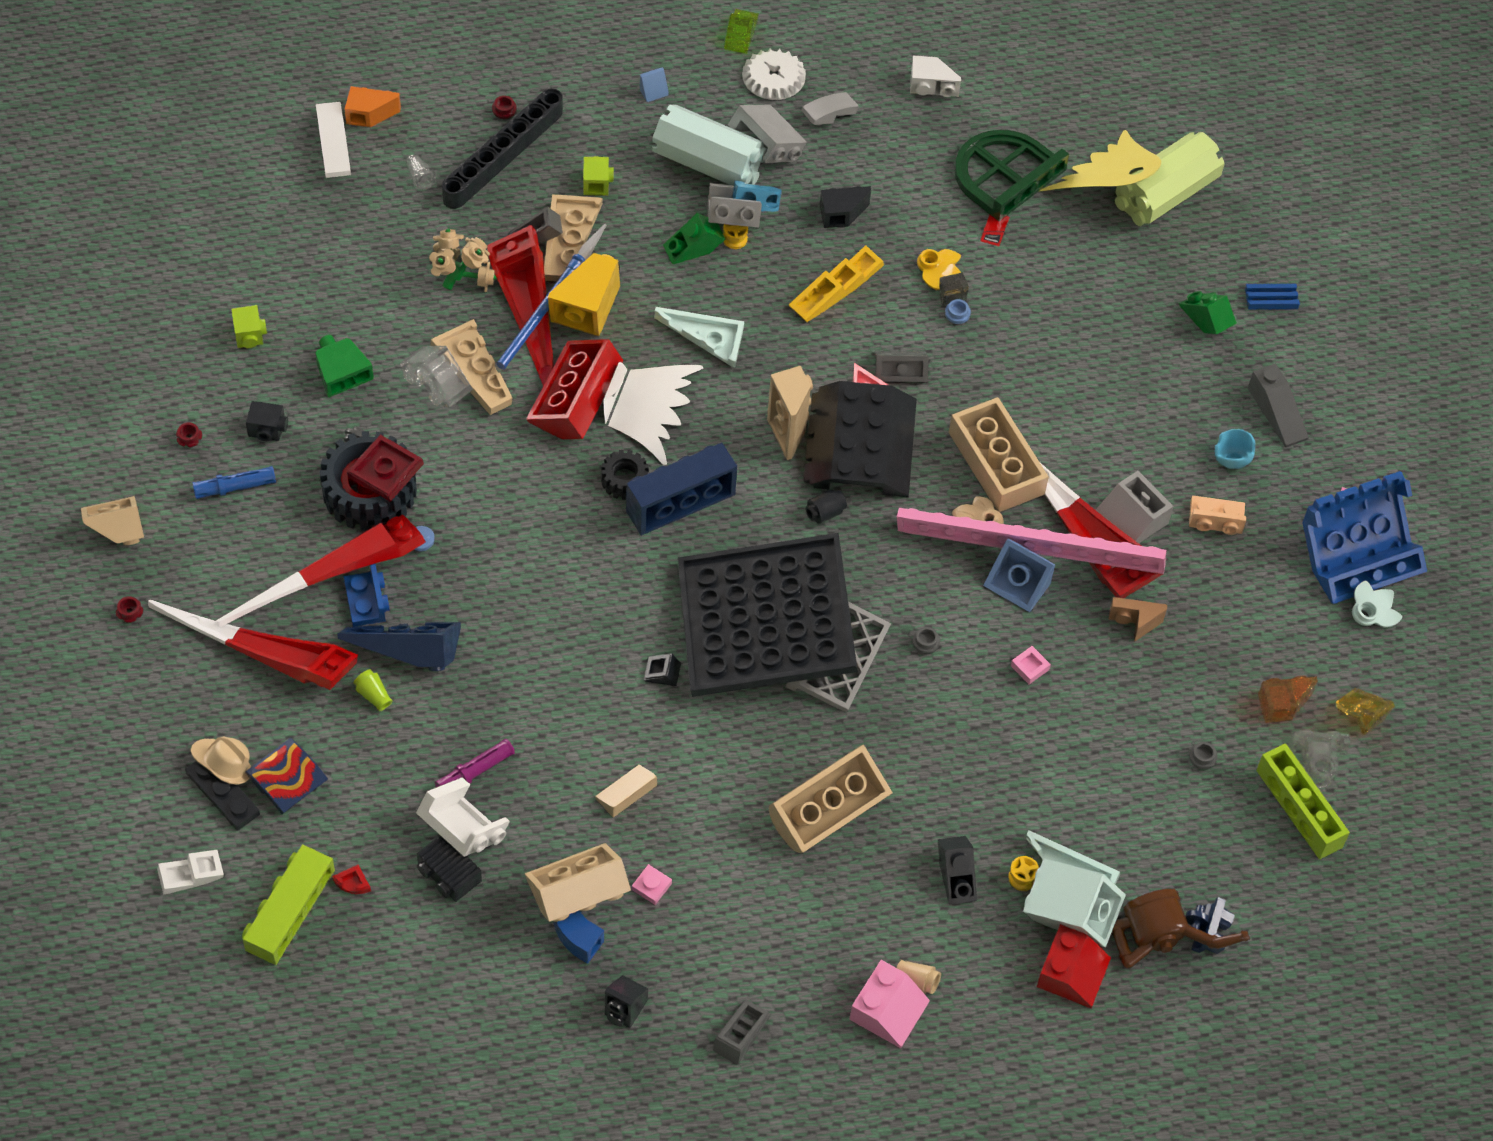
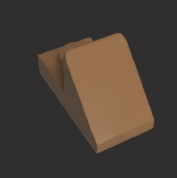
(1144, 614)

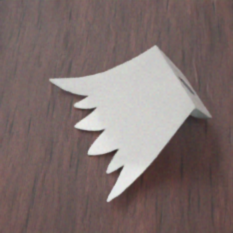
(647, 403)

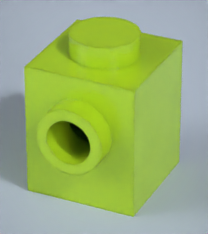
(597, 176)
(248, 326)

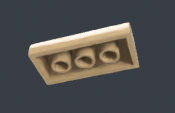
(829, 800)

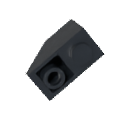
(843, 205)
(958, 869)
(624, 1001)

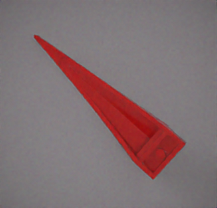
(522, 278)

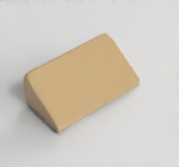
(627, 790)

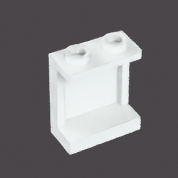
(459, 820)

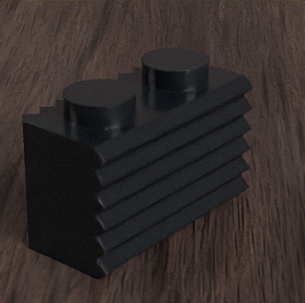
(448, 868)

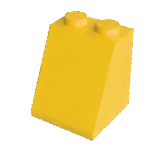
(586, 295)

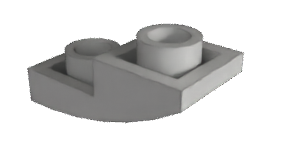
(826, 108)

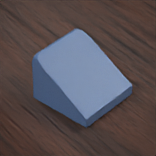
(653, 84)

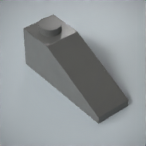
(1277, 403)

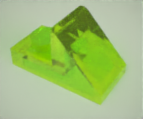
(740, 30)

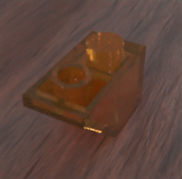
(1285, 697)

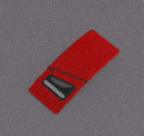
(994, 230)

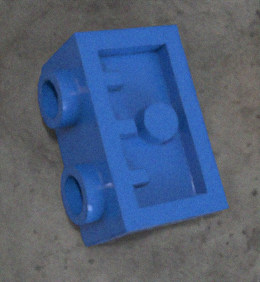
(365, 597)

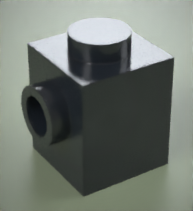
(266, 421)

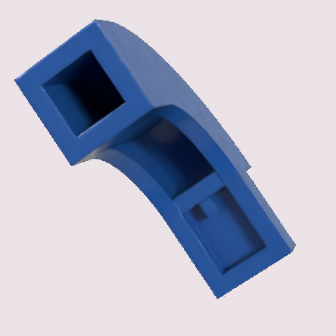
(580, 936)

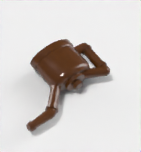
(1159, 924)

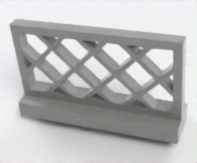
(829, 697)

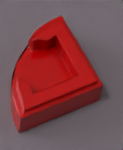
(352, 880)

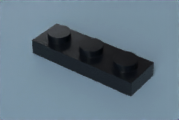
(225, 797)

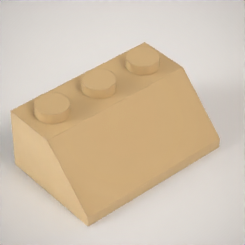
(789, 408)
(578, 882)

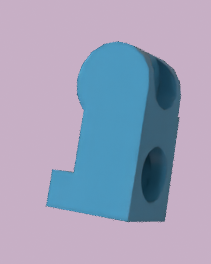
(766, 195)

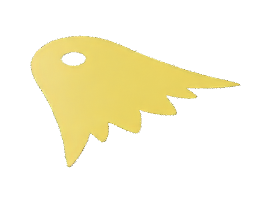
(1112, 167)

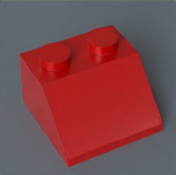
(1074, 967)

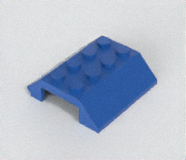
(1362, 537)

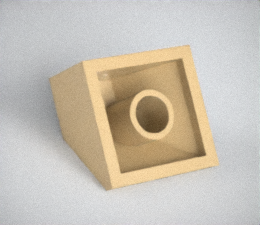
(115, 520)

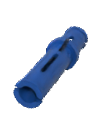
(229, 483)

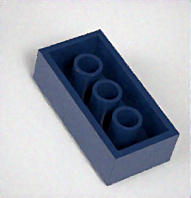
(681, 488)

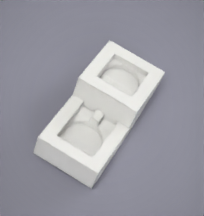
(195, 871)

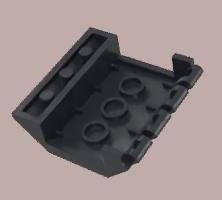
(861, 437)

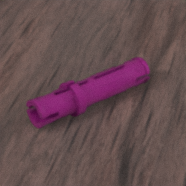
(479, 764)

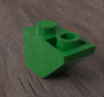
(694, 240)
(1209, 311)

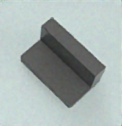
(901, 366)

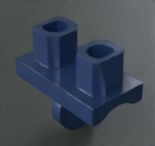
(1208, 919)

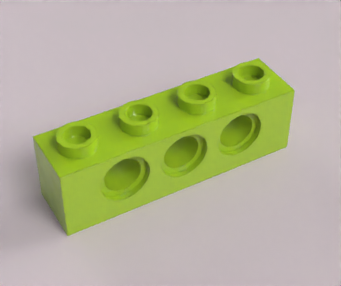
(1302, 801)

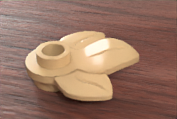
(981, 509)

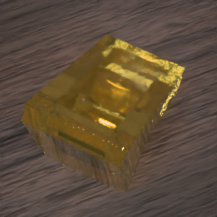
(1366, 707)

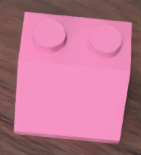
(889, 1004)

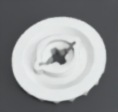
(773, 87)

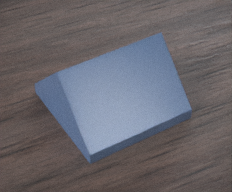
(1020, 575)

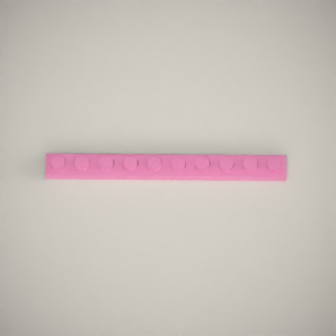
(1038, 541)

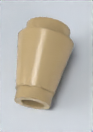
(922, 975)

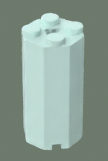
(708, 146)

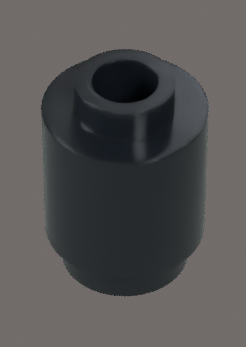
(826, 506)

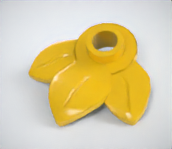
(942, 265)

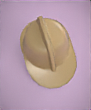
(224, 758)

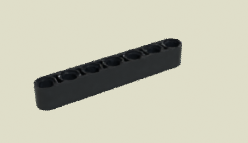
(502, 148)

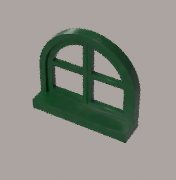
(1023, 188)

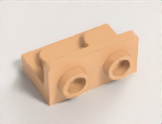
(1217, 515)

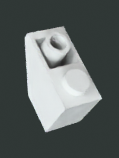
(933, 77)

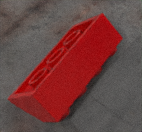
(575, 388)

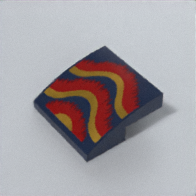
(286, 775)

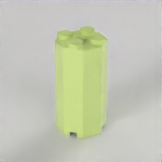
(1183, 172)

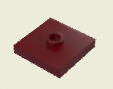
(385, 468)

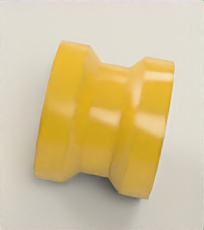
(740, 236)
(1025, 866)

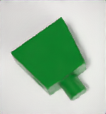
(342, 365)

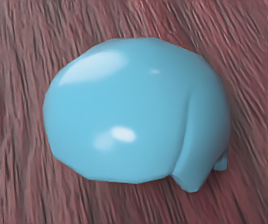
(1235, 449)

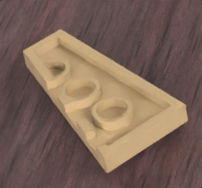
(577, 220)
(477, 366)

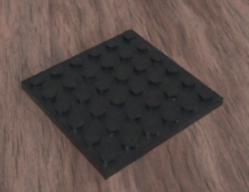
(766, 615)

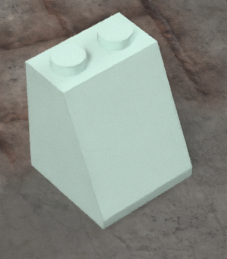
(1074, 899)

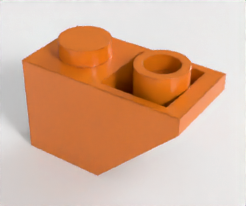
(370, 106)

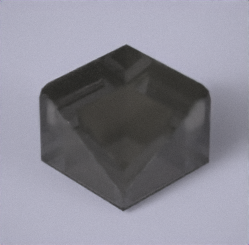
(953, 288)

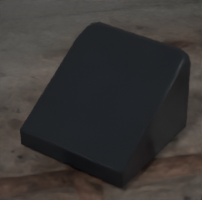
(663, 669)

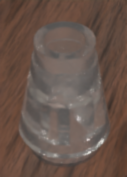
(421, 173)

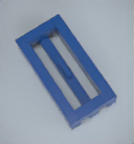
(1271, 293)

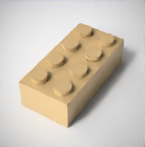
(998, 454)

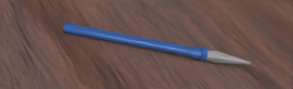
(577, 259)

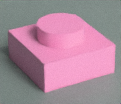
(1030, 665)
(651, 884)

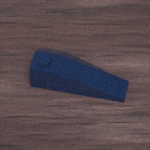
(423, 646)

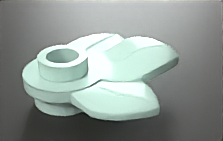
(1376, 604)

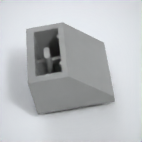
(1136, 507)

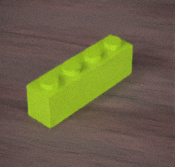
(288, 904)

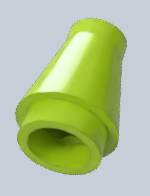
(371, 688)

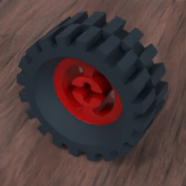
(353, 506)

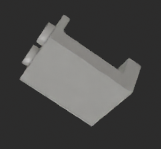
(772, 129)
(730, 211)

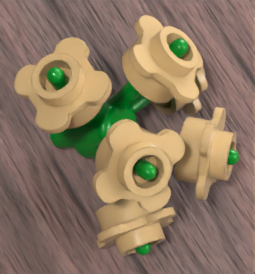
(472, 256)

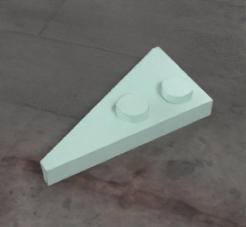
(713, 334)
(1055, 852)

